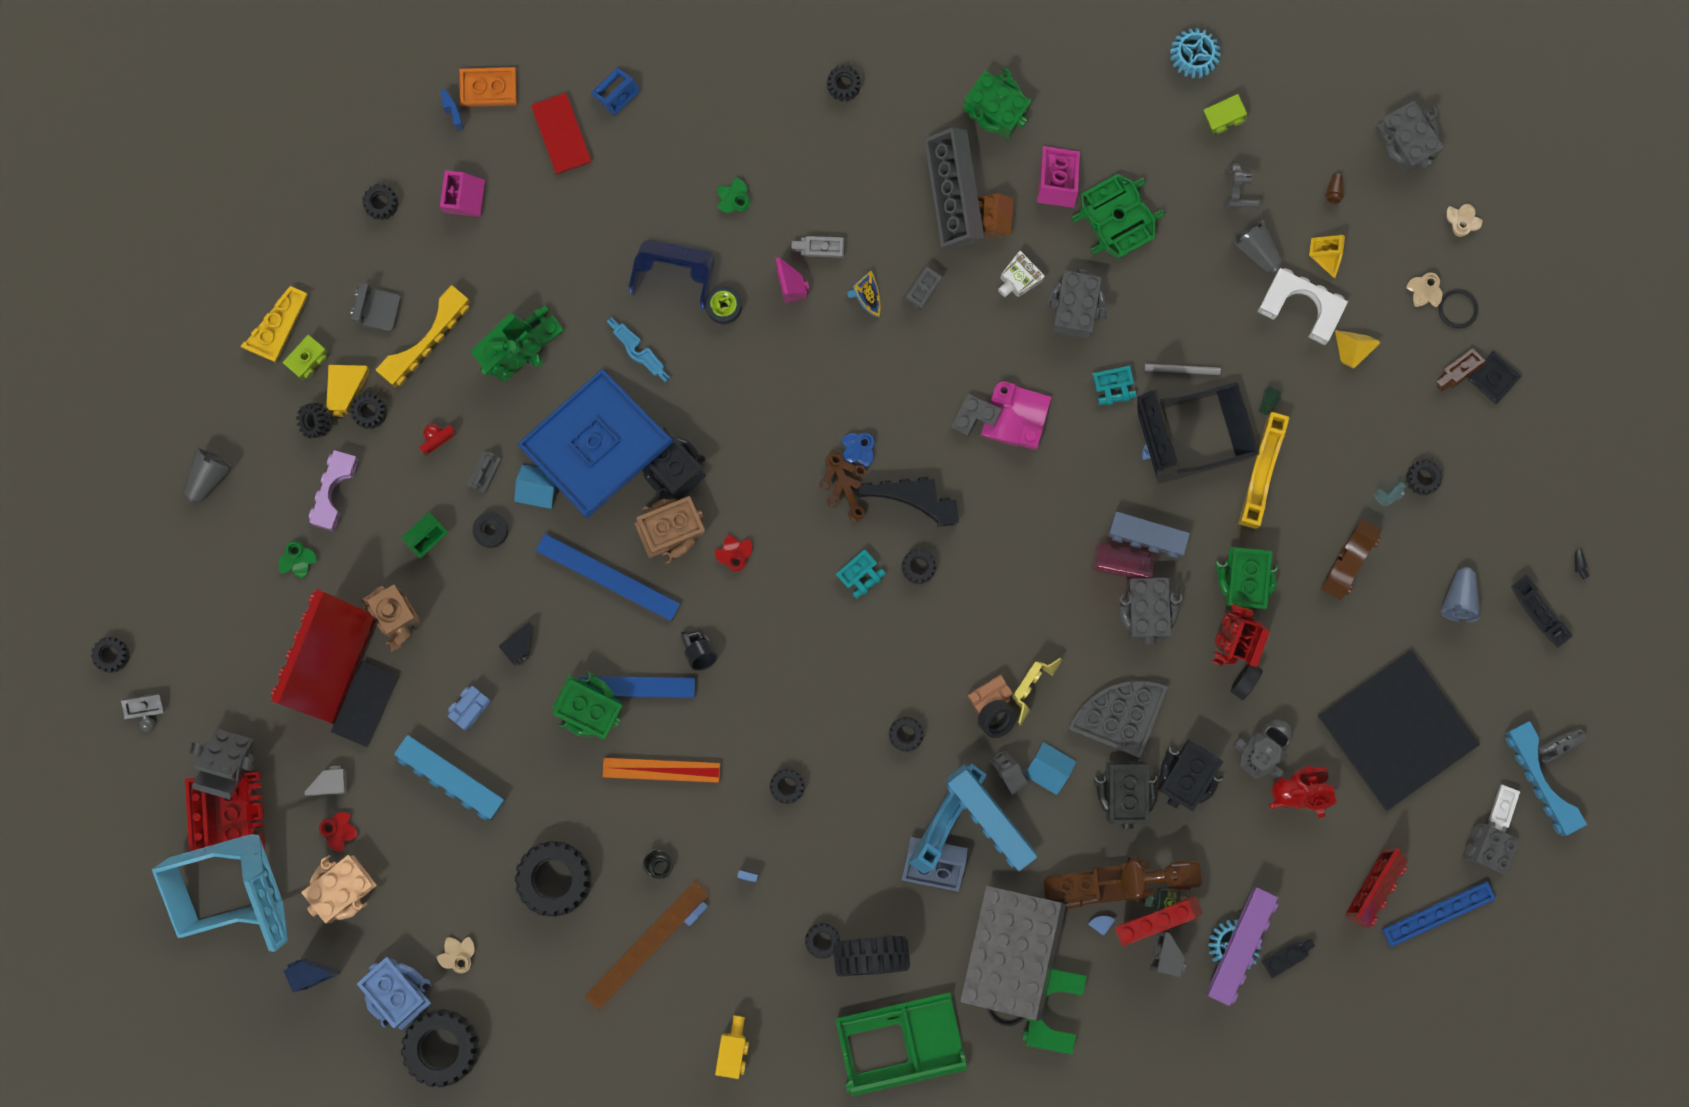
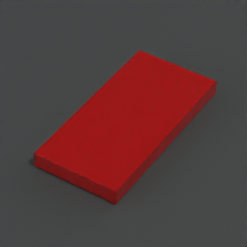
(561, 133)

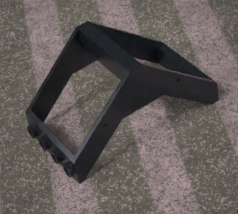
(1159, 440)

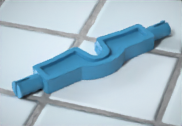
(645, 357)

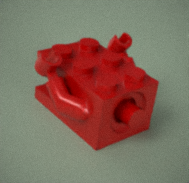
(1240, 638)

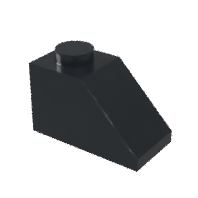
(518, 645)

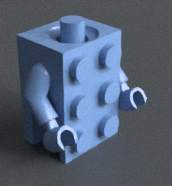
(393, 993)

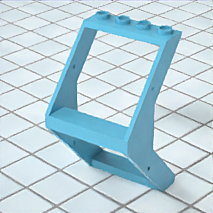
(266, 901)

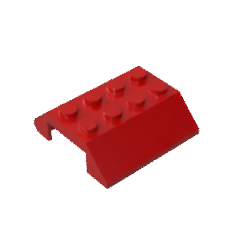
(220, 819)

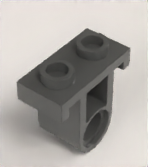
(1009, 772)

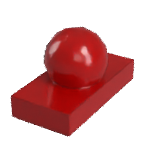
(435, 437)

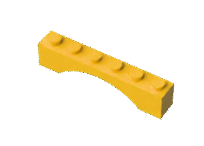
(398, 366)
(1262, 471)

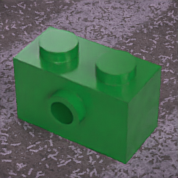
(424, 535)

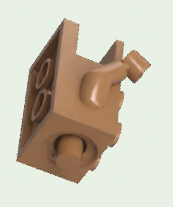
(670, 526)
(393, 612)

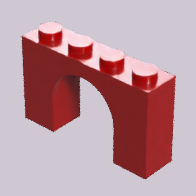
(1161, 920)

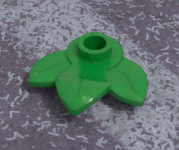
(731, 196)
(296, 562)

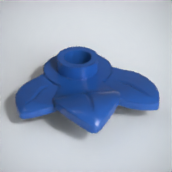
(856, 451)

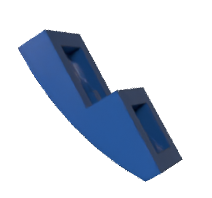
(450, 107)

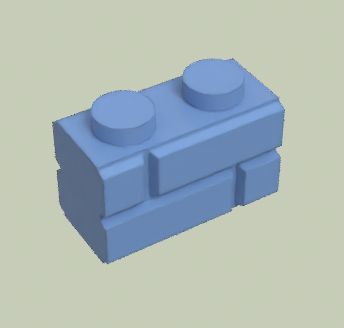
(468, 708)

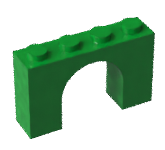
(1040, 1035)

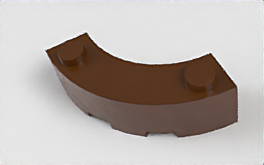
(1350, 558)

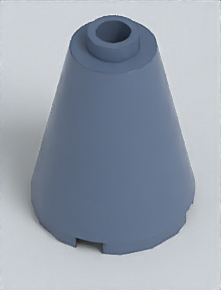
(1462, 597)

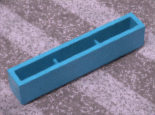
(449, 777)
(991, 817)

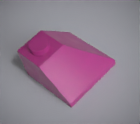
(791, 282)

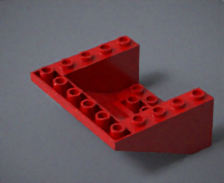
(323, 657)

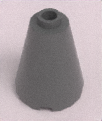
(1259, 246)
(204, 475)

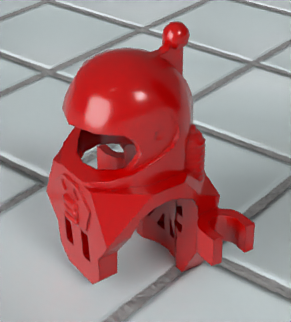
(1304, 791)

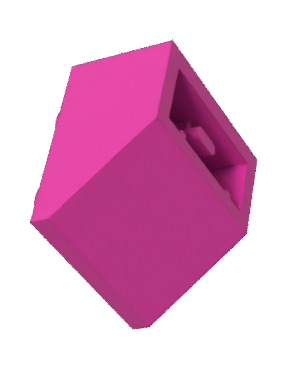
(462, 194)

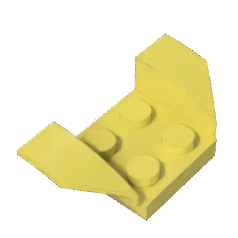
(1032, 676)

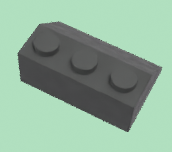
(1167, 956)

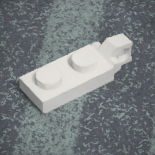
(1503, 807)

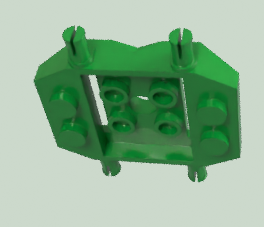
(1106, 225)

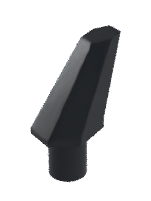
(1580, 564)

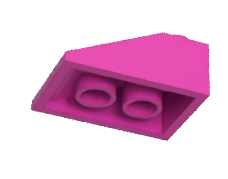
(1058, 177)

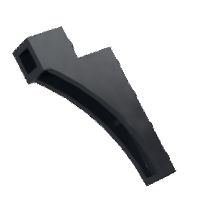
(917, 494)

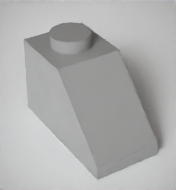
(329, 782)

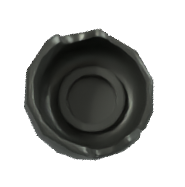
(657, 864)

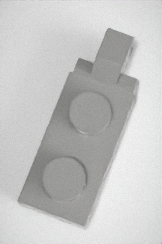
(819, 246)

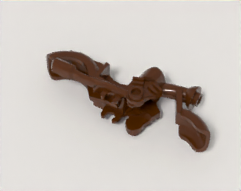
(1119, 882)

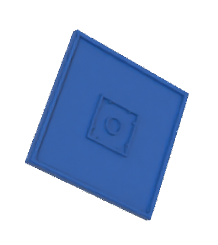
(595, 443)

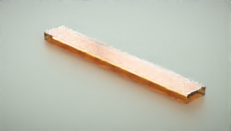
(646, 946)

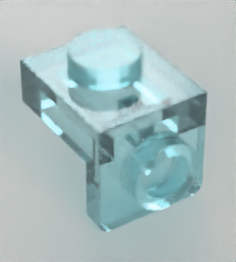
(1395, 494)

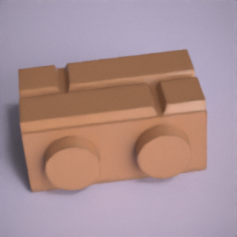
(993, 690)

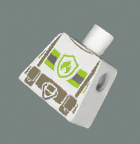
(1020, 276)

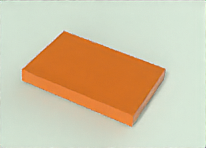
(488, 87)

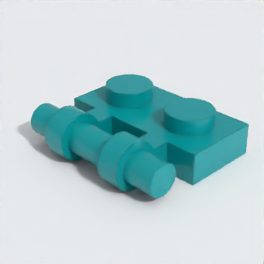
(1114, 379)
(856, 569)

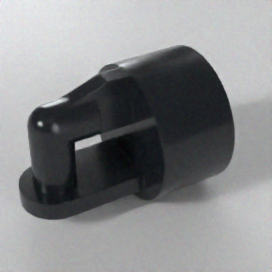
(700, 653)

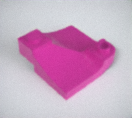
(1021, 416)

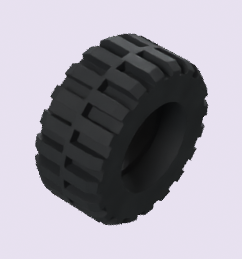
(526, 879)
(871, 956)
(414, 1056)

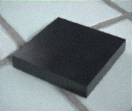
(1494, 378)

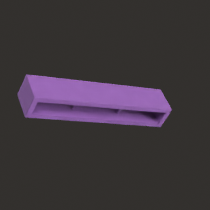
(1242, 946)

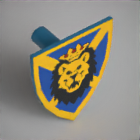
(867, 294)

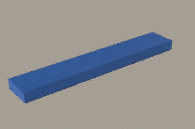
(649, 686)
(1438, 914)

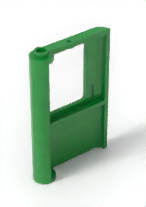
(929, 1039)

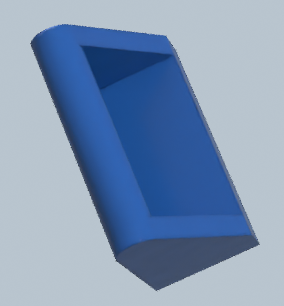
(620, 96)

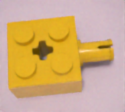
(731, 1051)

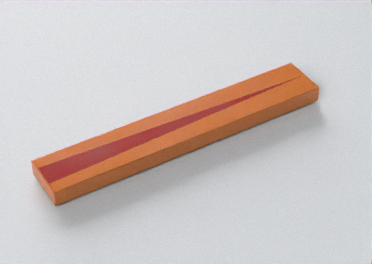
(661, 770)

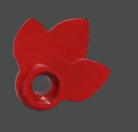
(734, 550)
(341, 831)

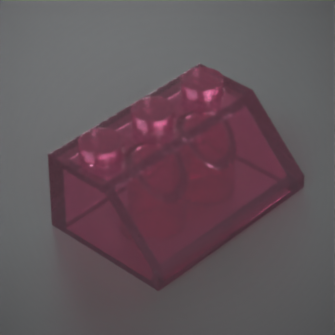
(1122, 562)

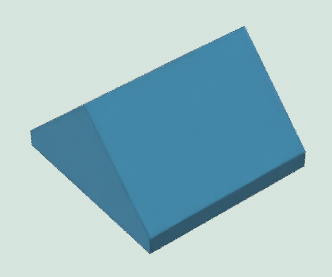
(534, 488)
(1050, 768)

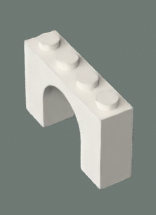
(1329, 305)

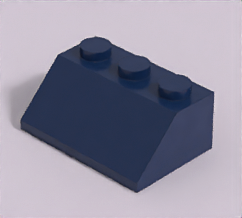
(306, 974)

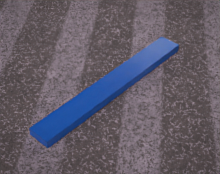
(608, 577)

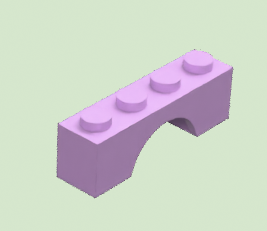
(340, 467)

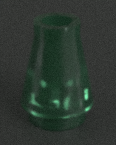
(1269, 400)

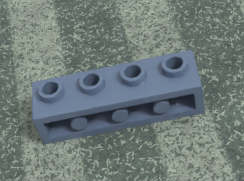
(1148, 534)

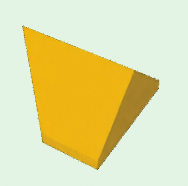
(1328, 252)
(1354, 347)

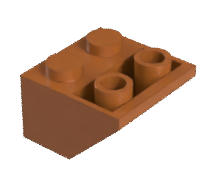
(996, 214)

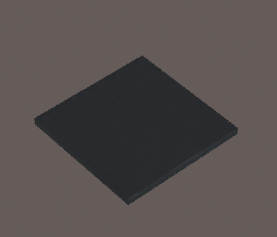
(1398, 730)

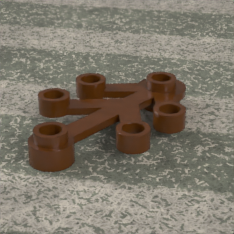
(843, 482)

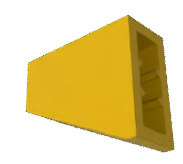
(343, 386)

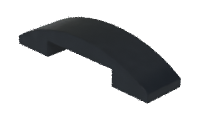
(1539, 612)

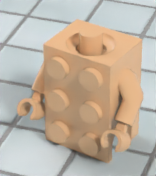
(338, 891)

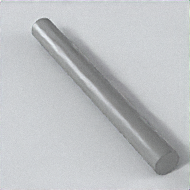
(1182, 369)

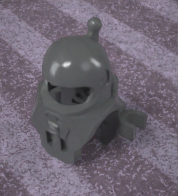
(1267, 749)

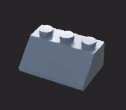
(947, 872)

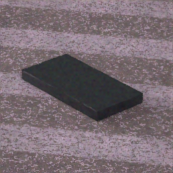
(364, 704)

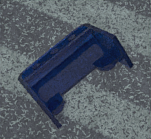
(698, 261)

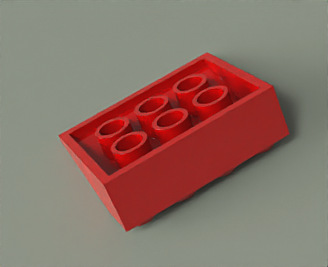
(1377, 887)

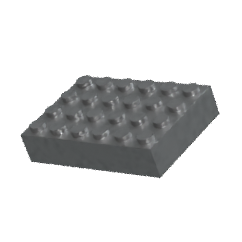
(1013, 953)

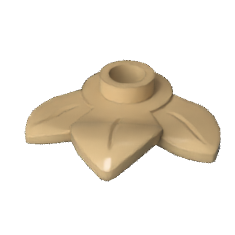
(1463, 217)
(1423, 292)
(455, 952)

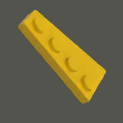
(275, 329)

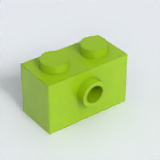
(1225, 114)
(306, 358)

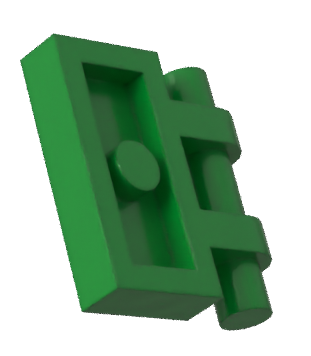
(548, 329)

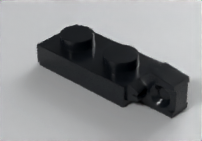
(1287, 957)

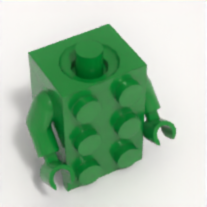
(997, 104)
(508, 348)
(1248, 577)
(586, 707)

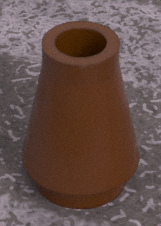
(1335, 189)

